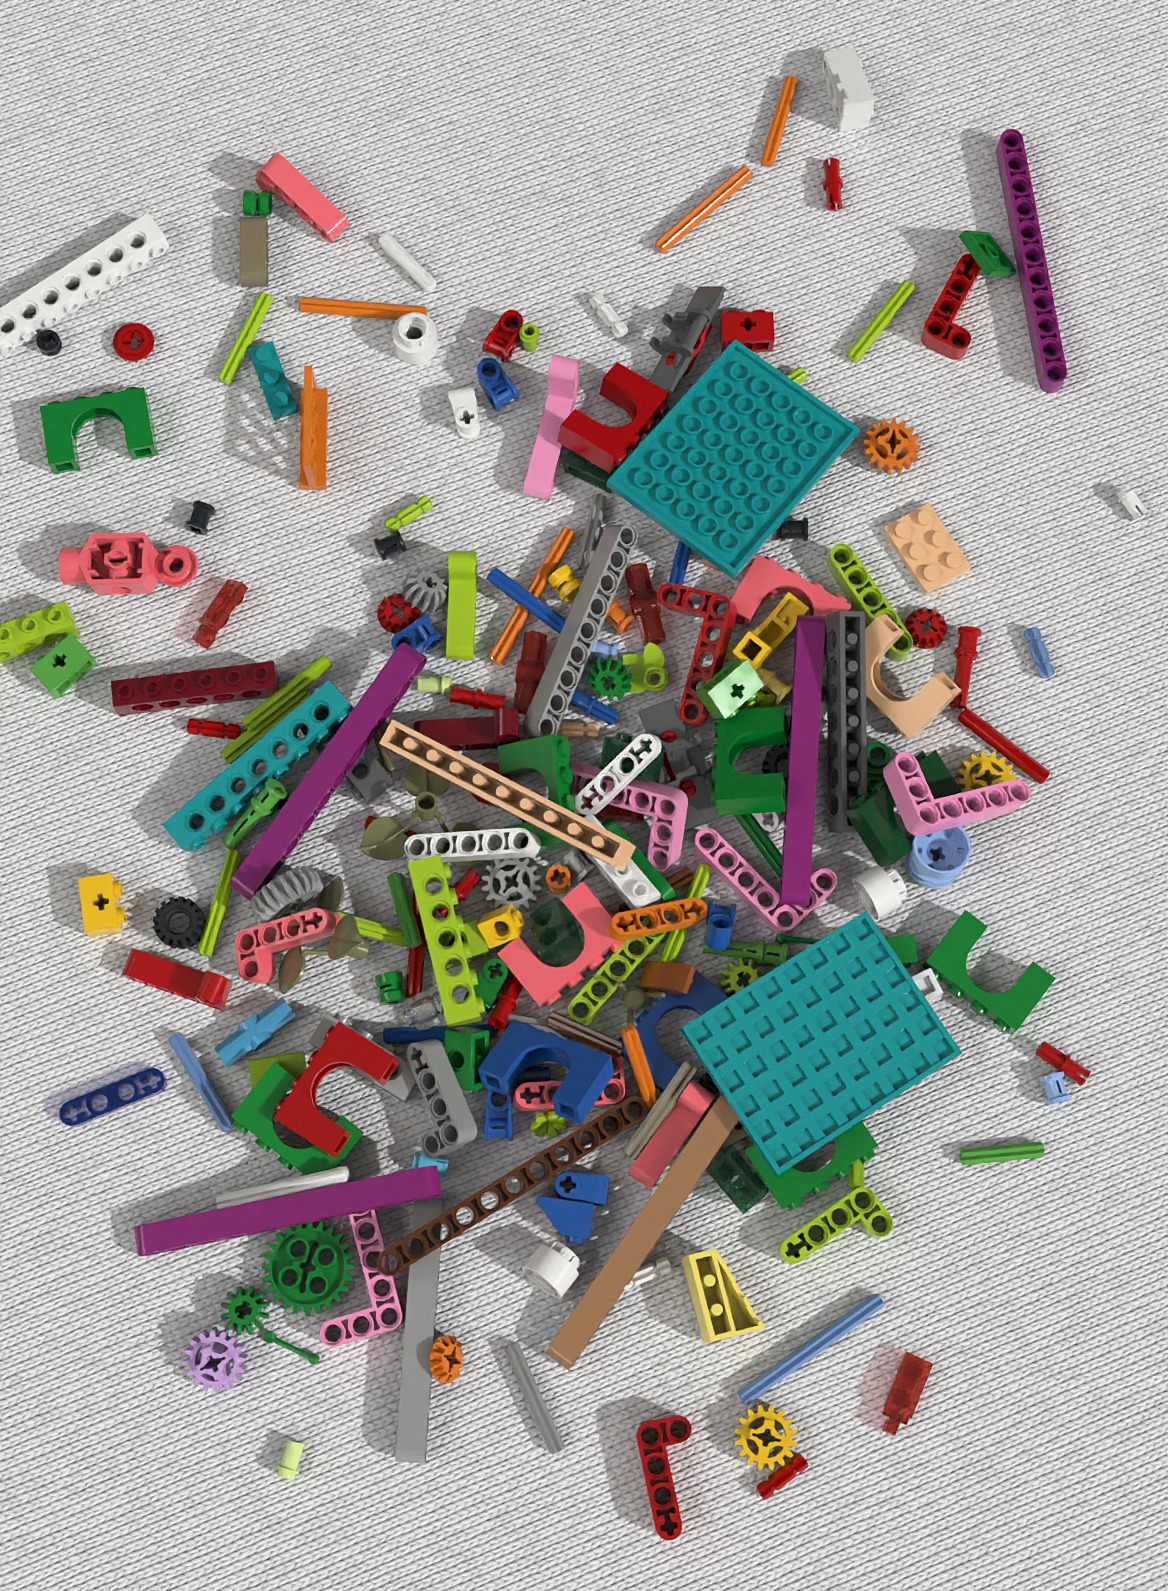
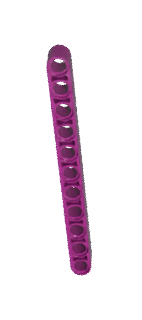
(1028, 270)
(802, 761)
(328, 771)
(288, 1211)

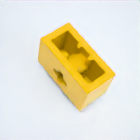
(92, 893)

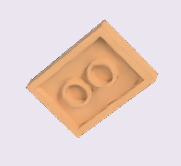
(927, 548)

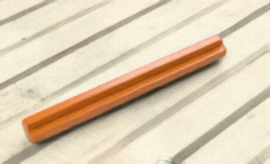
(703, 209)
(357, 308)

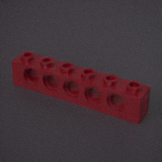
(194, 688)

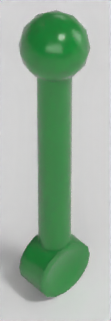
(781, 938)
(270, 1337)

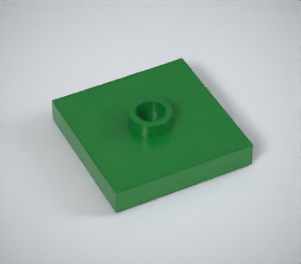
(987, 254)

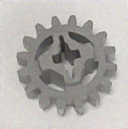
(500, 876)

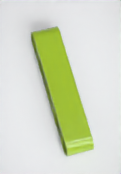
(866, 590)
(607, 979)

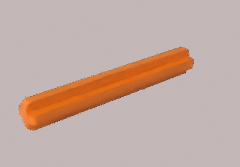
(779, 121)
(639, 1065)

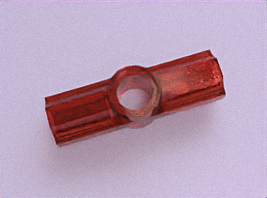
(644, 604)
(529, 670)

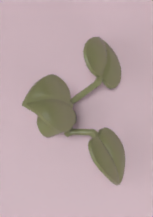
(384, 835)
(344, 941)

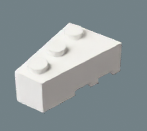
(848, 89)

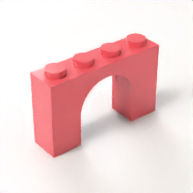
(768, 579)
(547, 982)

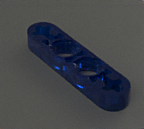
(114, 1100)

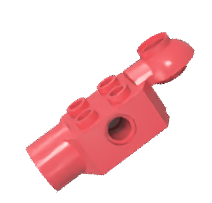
(125, 564)

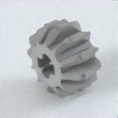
(424, 590)

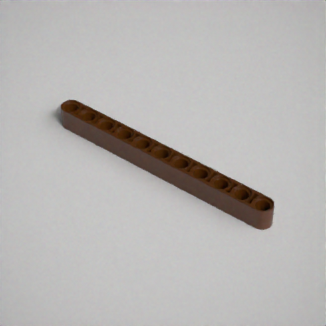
(525, 1178)

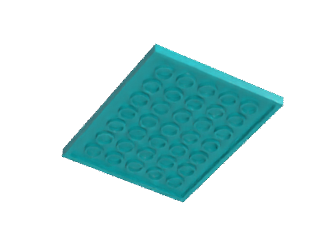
(733, 458)

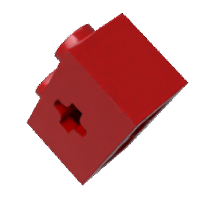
(760, 331)

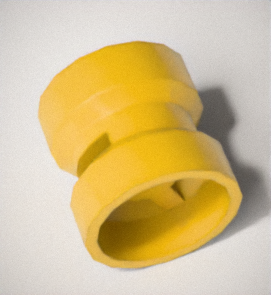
(565, 583)

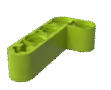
(461, 605)
(830, 1229)

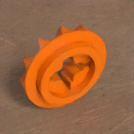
(440, 1367)

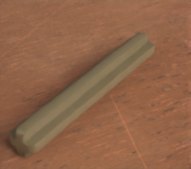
(660, 1110)

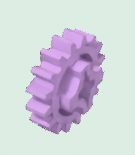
(219, 1370)

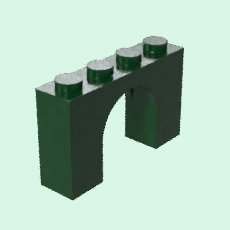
(874, 813)

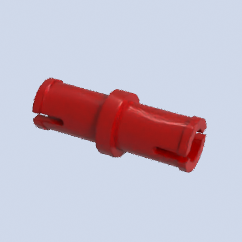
(833, 184)
(476, 698)

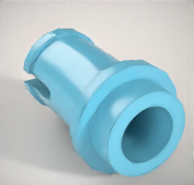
(421, 1160)

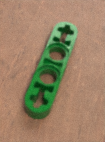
(659, 882)

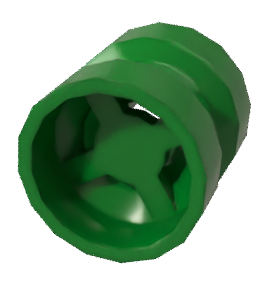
(257, 203)
(390, 988)

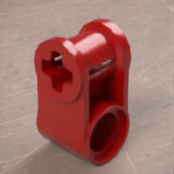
(502, 340)

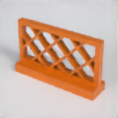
(313, 434)

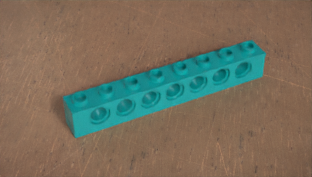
(181, 824)

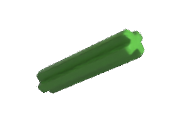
(404, 910)
(1002, 1153)

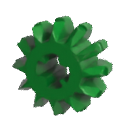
(600, 681)
(248, 1320)

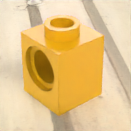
(495, 934)

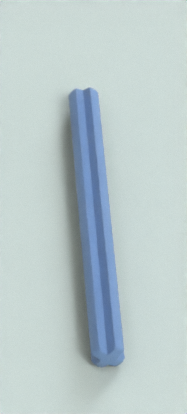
(810, 1349)

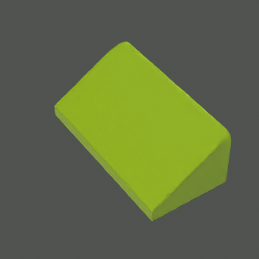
(294, 1063)

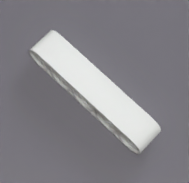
(484, 846)

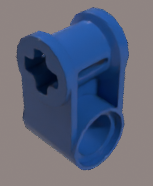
(498, 387)
(418, 635)
(719, 925)
(498, 1117)
(588, 1188)

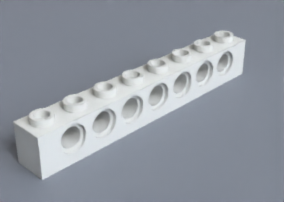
(79, 274)

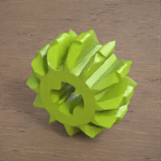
(733, 976)

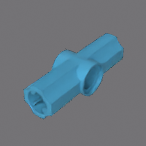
(255, 1032)

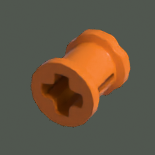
(618, 618)
(563, 873)

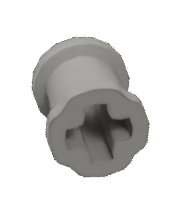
(578, 865)

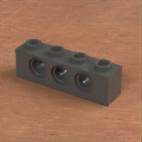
(365, 787)

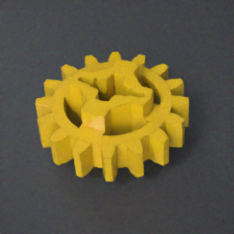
(985, 769)
(767, 1423)

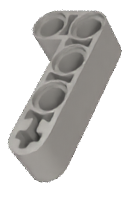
(443, 1099)

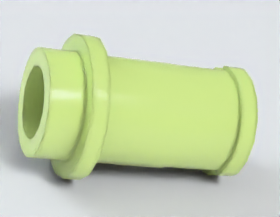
(435, 684)
(290, 1460)

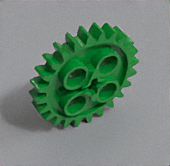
(334, 1274)

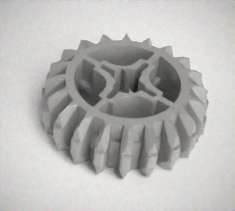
(286, 894)

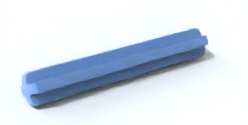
(201, 1081)

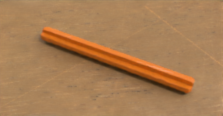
(536, 588)

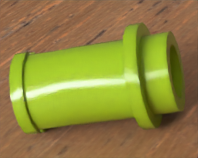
(529, 335)

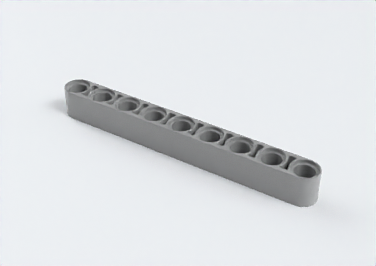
(580, 631)
(419, 1339)

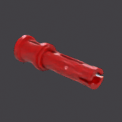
(965, 655)

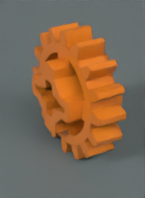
(879, 448)

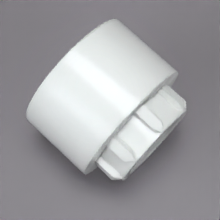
(415, 350)
(880, 890)
(552, 1268)

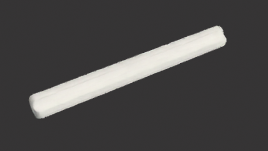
(285, 1187)

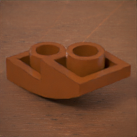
(667, 976)

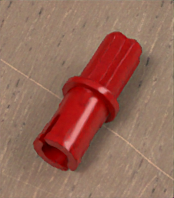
(462, 888)
(506, 1003)
(1062, 1062)

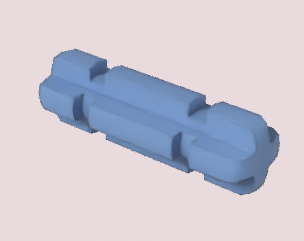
(1039, 652)

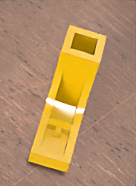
(772, 633)

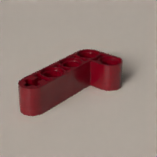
(473, 732)

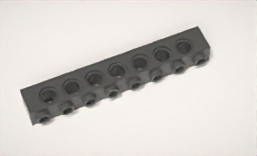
(846, 715)

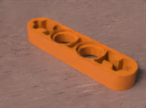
(656, 915)

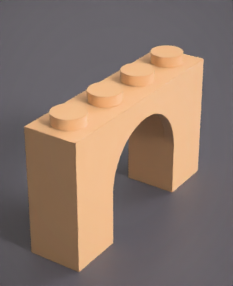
(908, 713)

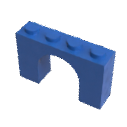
(699, 998)
(525, 1046)

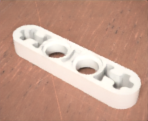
(620, 777)

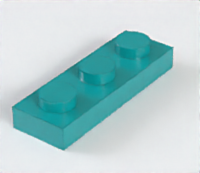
(273, 380)

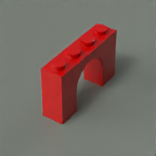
(610, 445)
(341, 1049)

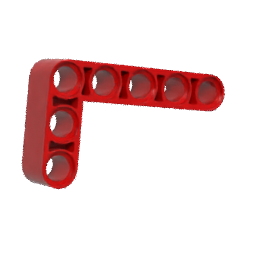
(704, 645)

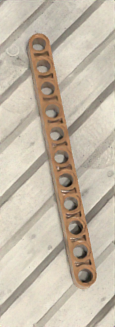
(643, 1234)

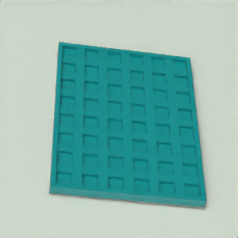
(820, 1042)

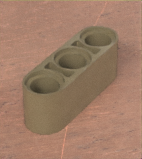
(254, 252)

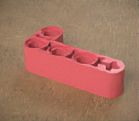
(303, 197)
(288, 936)
(532, 1089)
(671, 1134)

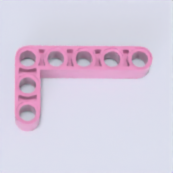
(560, 403)
(656, 807)
(928, 815)
(760, 886)
(372, 1277)

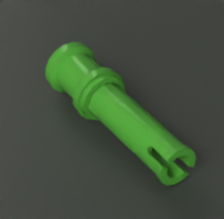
(260, 806)
(760, 955)

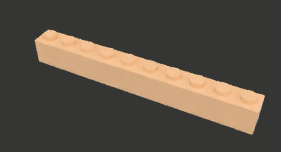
(508, 795)

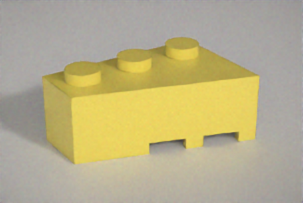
(717, 1299)

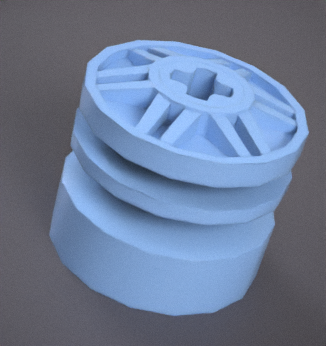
(953, 853)

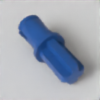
(594, 707)

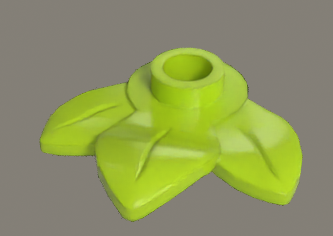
(645, 667)

